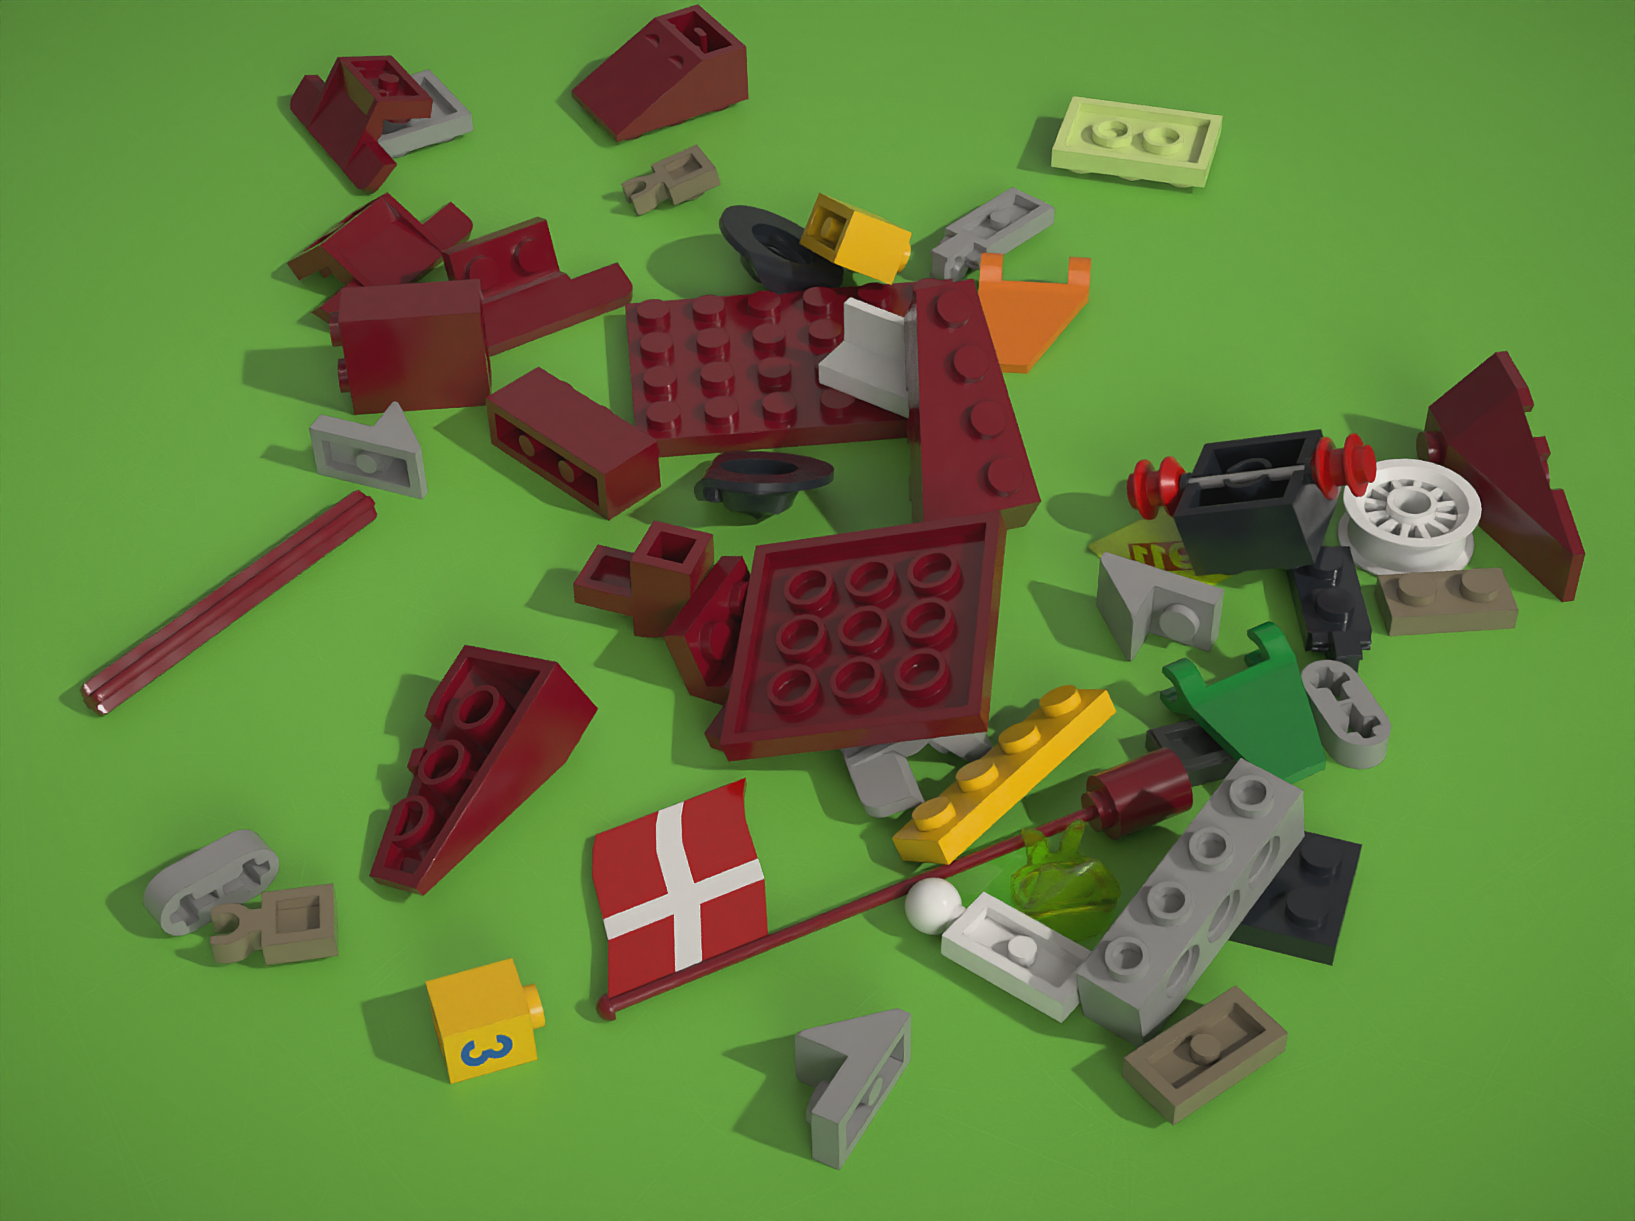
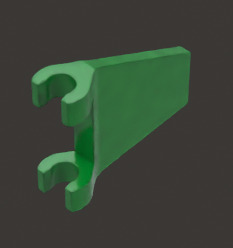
(1256, 712)

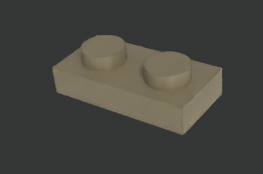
(1445, 601)
(1204, 1054)

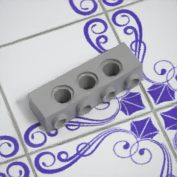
(1191, 904)

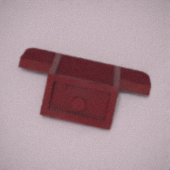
(350, 113)
(381, 247)
(526, 290)
(707, 636)

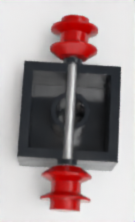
(1254, 498)

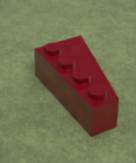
(961, 418)

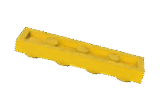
(1003, 776)

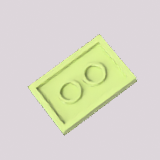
(1137, 142)

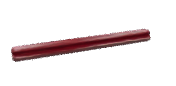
(227, 603)

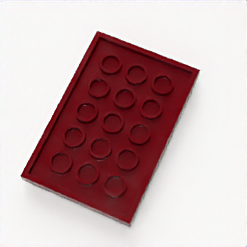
(747, 370)

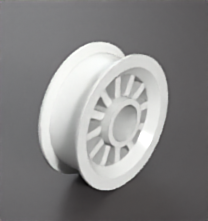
(1411, 519)

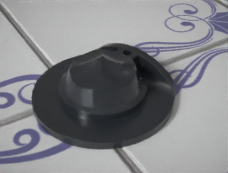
(774, 253)
(760, 480)

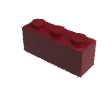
(574, 442)

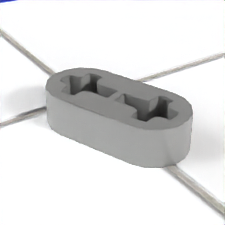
(1355, 708)
(217, 874)

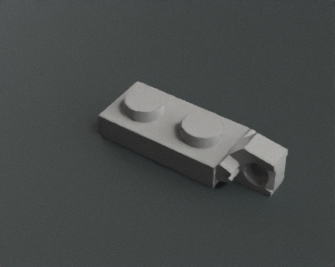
(989, 229)

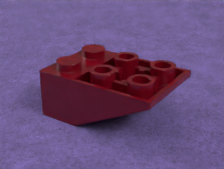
(665, 75)

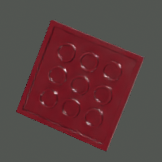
(867, 638)

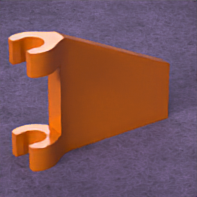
(1029, 315)

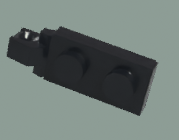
(1331, 606)

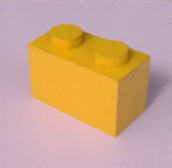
(856, 239)

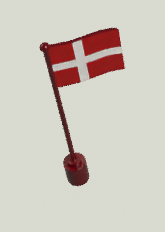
(691, 897)

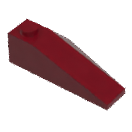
(1486, 439)
(491, 743)

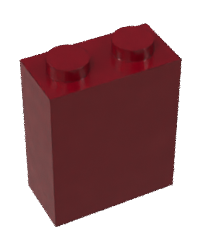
(413, 346)

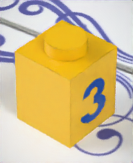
(484, 1019)

